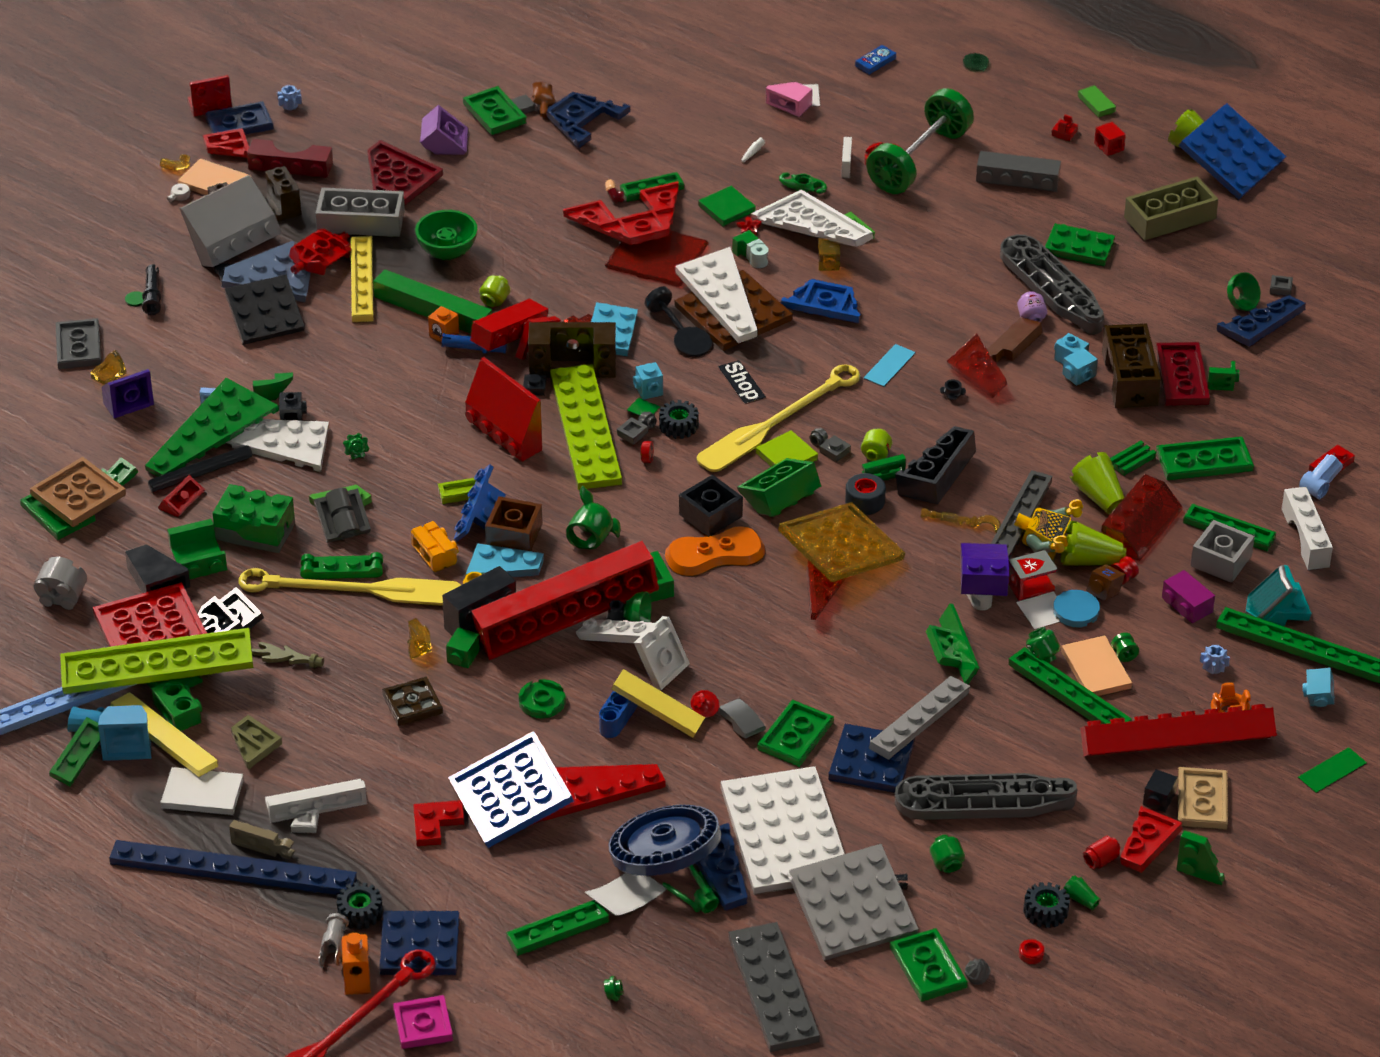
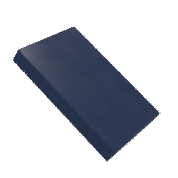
(250, 117)

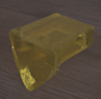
(110, 369)

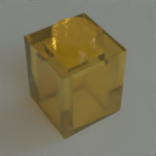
(828, 255)

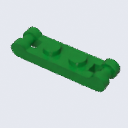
(341, 566)

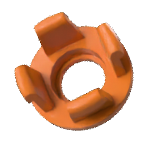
(1228, 697)

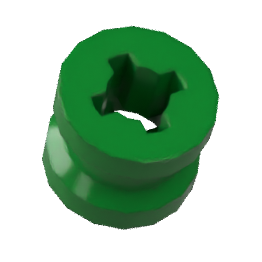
(1125, 647)

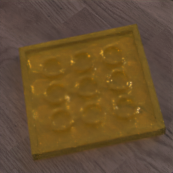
(841, 542)

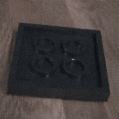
(264, 309)

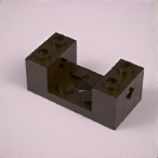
(281, 193)
(595, 343)
(1133, 365)

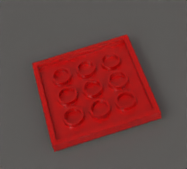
(149, 617)

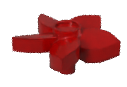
(749, 224)

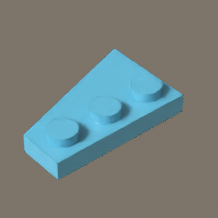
(513, 561)

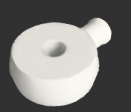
(179, 192)

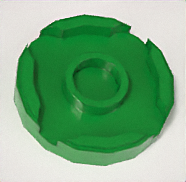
(542, 699)

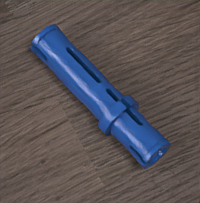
(464, 342)

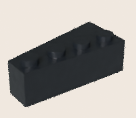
(938, 468)

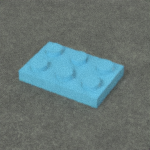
(625, 323)

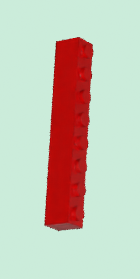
(1178, 731)

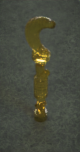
(974, 521)

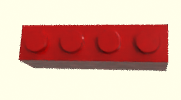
(505, 324)

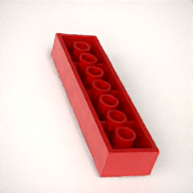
(564, 600)

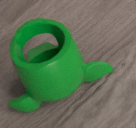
(592, 519)

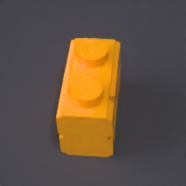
(434, 546)

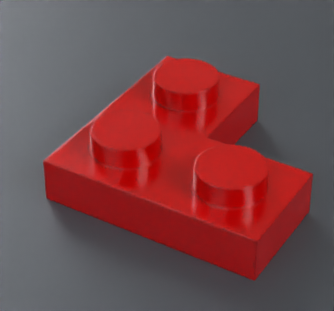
(431, 816)

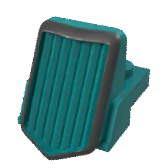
(1278, 599)

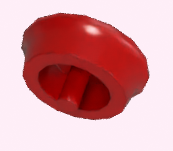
(705, 703)

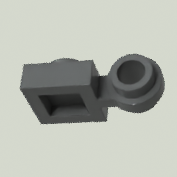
(635, 430)
(832, 448)

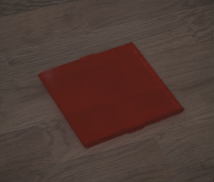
(657, 258)

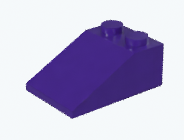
(984, 569)

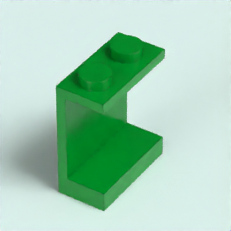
(197, 548)

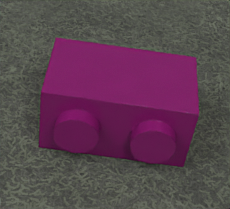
(1188, 596)

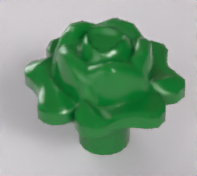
(356, 445)

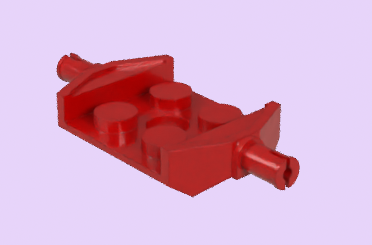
(319, 251)

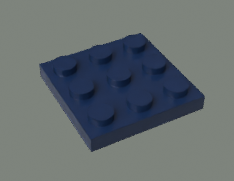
(863, 767)
(421, 930)

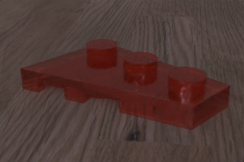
(978, 367)

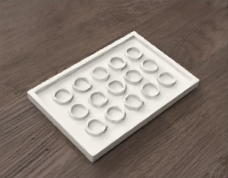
(780, 825)

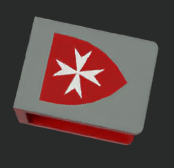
(1031, 575)

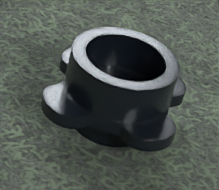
(953, 389)

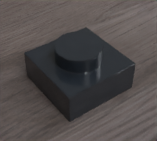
(535, 383)

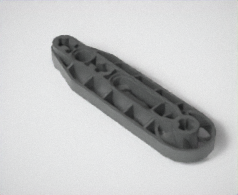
(1052, 280)
(983, 796)

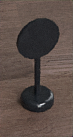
(687, 340)

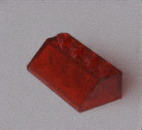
(1142, 516)

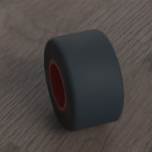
(866, 492)

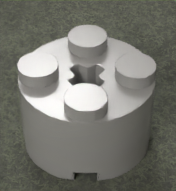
(60, 583)

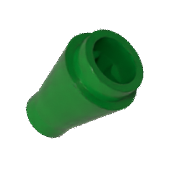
(1081, 892)

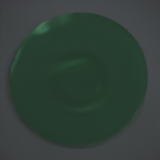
(975, 62)

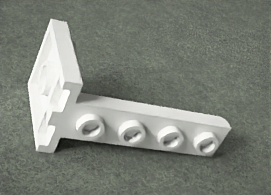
(655, 643)

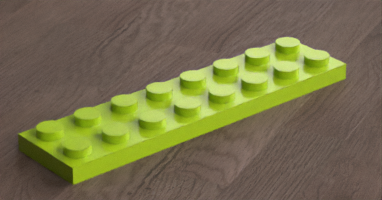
(585, 427)
(156, 661)

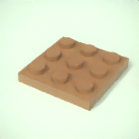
(77, 491)

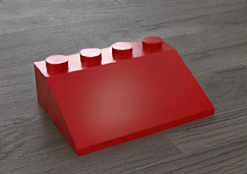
(505, 411)

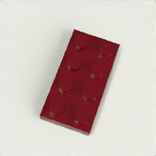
(1182, 373)

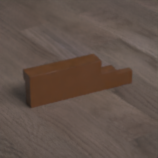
(1015, 339)

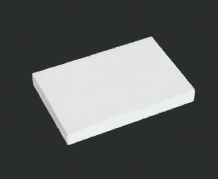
(208, 793)

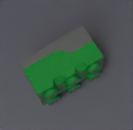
(253, 518)

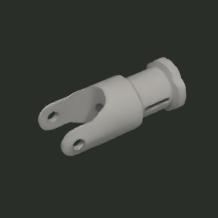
(333, 938)

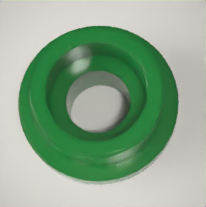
(613, 988)

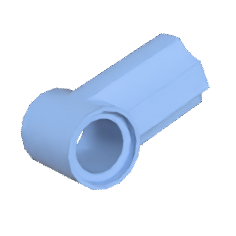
(1319, 479)

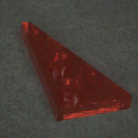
(819, 590)

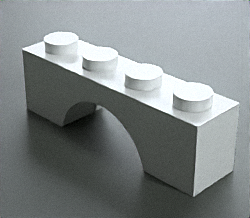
(1314, 541)

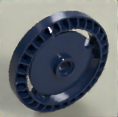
(664, 840)

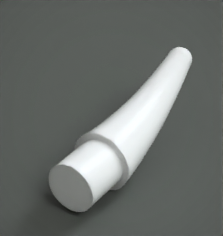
(754, 148)

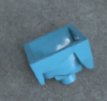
(124, 733)

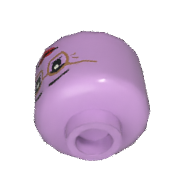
(1032, 306)

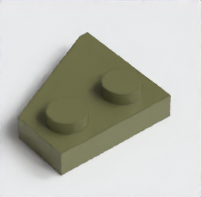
(254, 740)

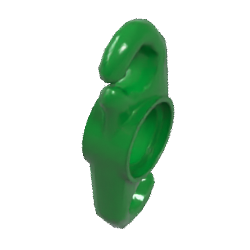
(795, 180)

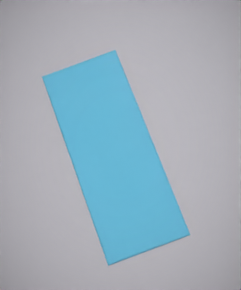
(889, 365)

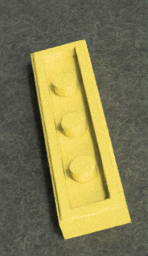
(658, 703)

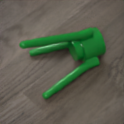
(704, 896)

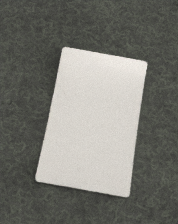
(627, 893)

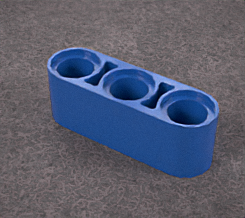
(615, 715)

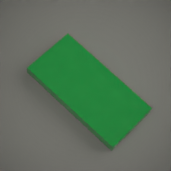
(1204, 458)

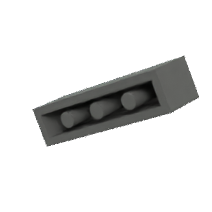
(1018, 171)

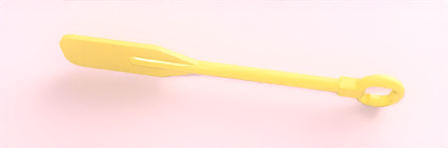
(749, 437)
(395, 590)

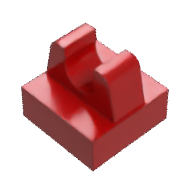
(1065, 128)

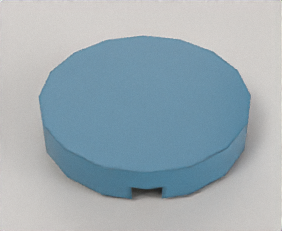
(1076, 608)

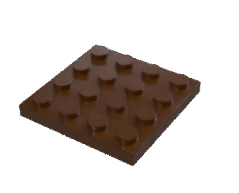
(765, 308)

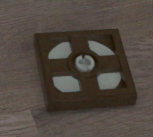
(412, 701)

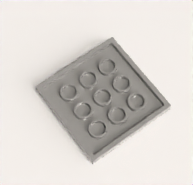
(852, 902)

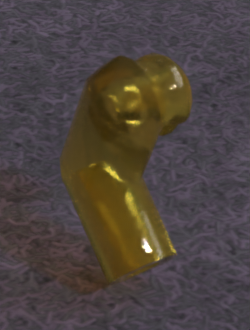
(182, 163)

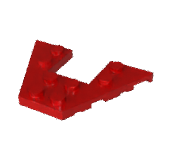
(636, 227)

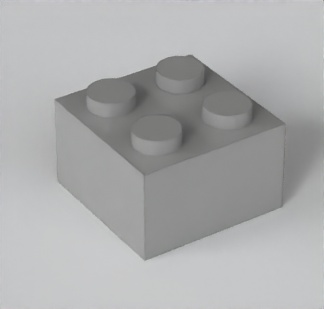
(1222, 551)

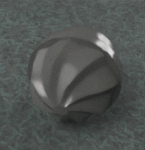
(977, 971)

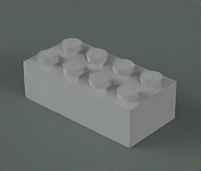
(360, 211)

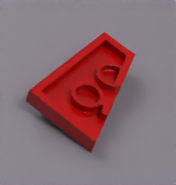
(1148, 839)

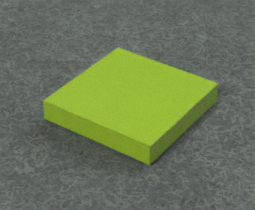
(786, 446)

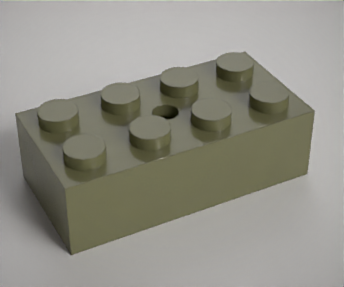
(1171, 208)

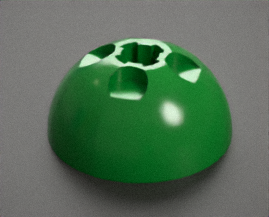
(446, 234)

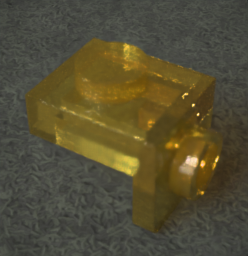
(419, 639)

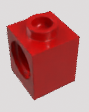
(1109, 138)

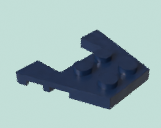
(578, 110)

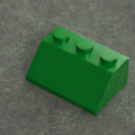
(781, 486)

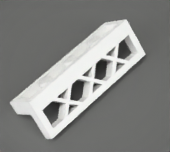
(323, 798)

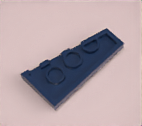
(1262, 321)
(723, 872)

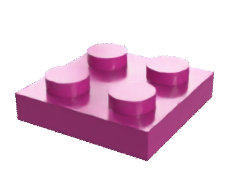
(422, 1022)

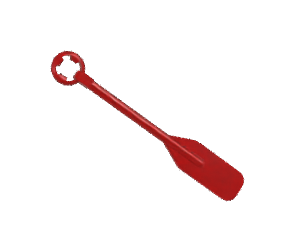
(400, 979)

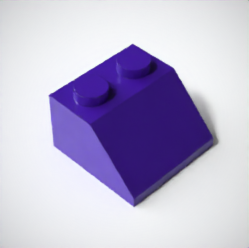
(128, 394)

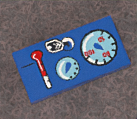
(875, 59)

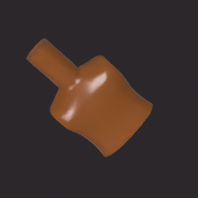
(543, 96)

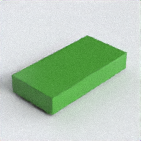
(1096, 101)

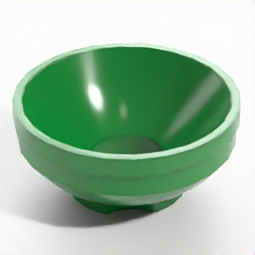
(1248, 289)
(638, 608)

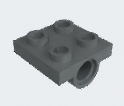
(342, 514)

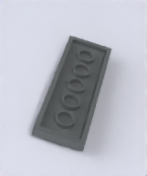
(773, 987)

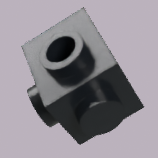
(291, 406)

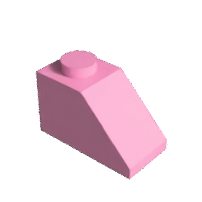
(789, 97)

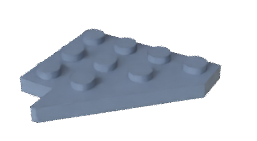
(268, 265)

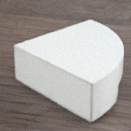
(306, 823)

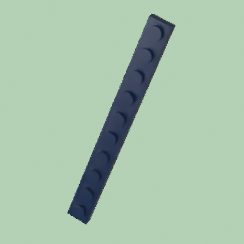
(231, 867)

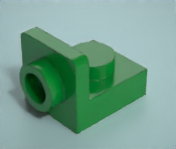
(1223, 377)

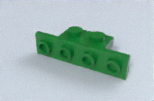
(952, 645)

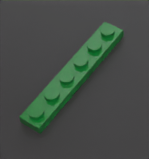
(1064, 687)

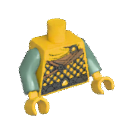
(1048, 528)

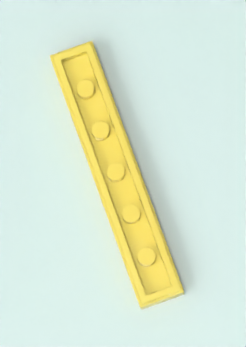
(361, 279)
(172, 739)

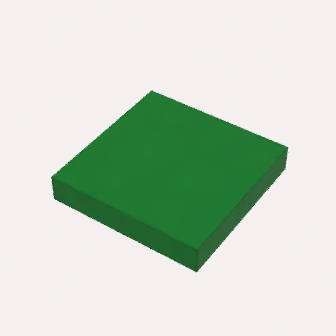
(726, 205)

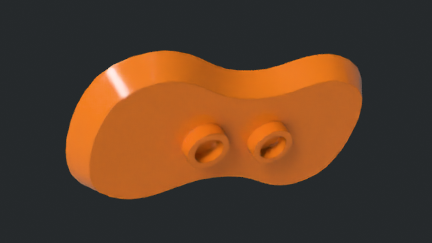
(699, 554)

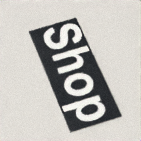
(741, 381)

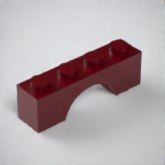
(311, 162)

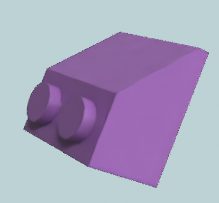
(443, 133)

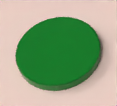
(134, 298)

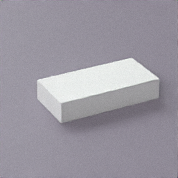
(846, 158)

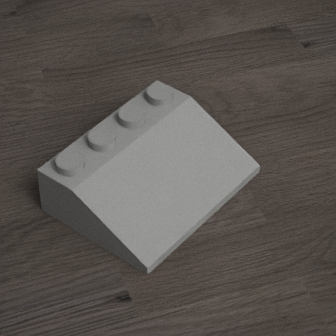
(229, 221)

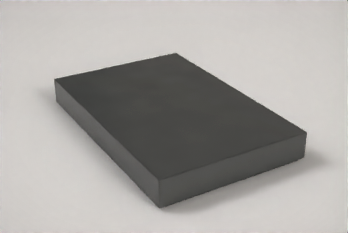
(78, 343)

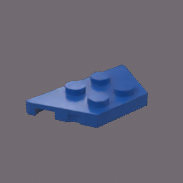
(825, 300)

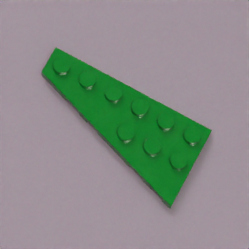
(212, 424)

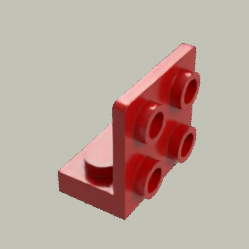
(210, 95)

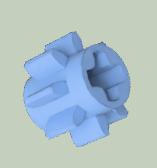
(289, 97)
(1214, 659)

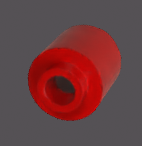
(1101, 852)

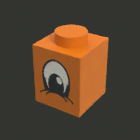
(442, 322)

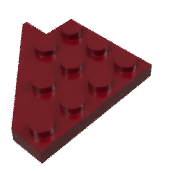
(400, 171)

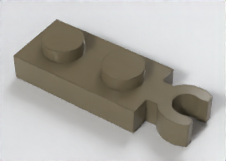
(260, 840)

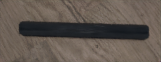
(200, 468)

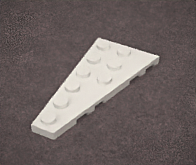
(812, 217)
(720, 288)
(286, 440)

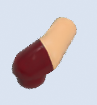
(613, 194)

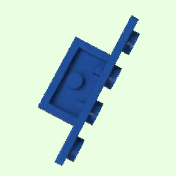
(480, 503)

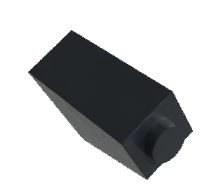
(155, 570)

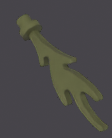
(274, 654)

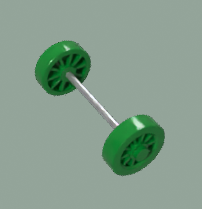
(893, 167)

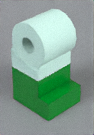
(751, 248)

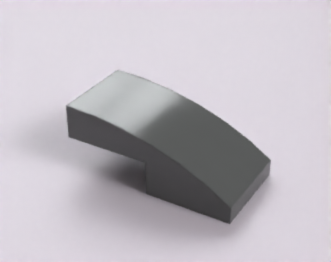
(743, 718)

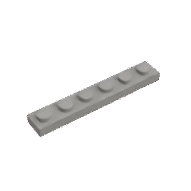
(919, 717)

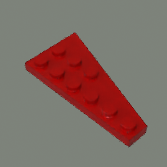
(605, 784)

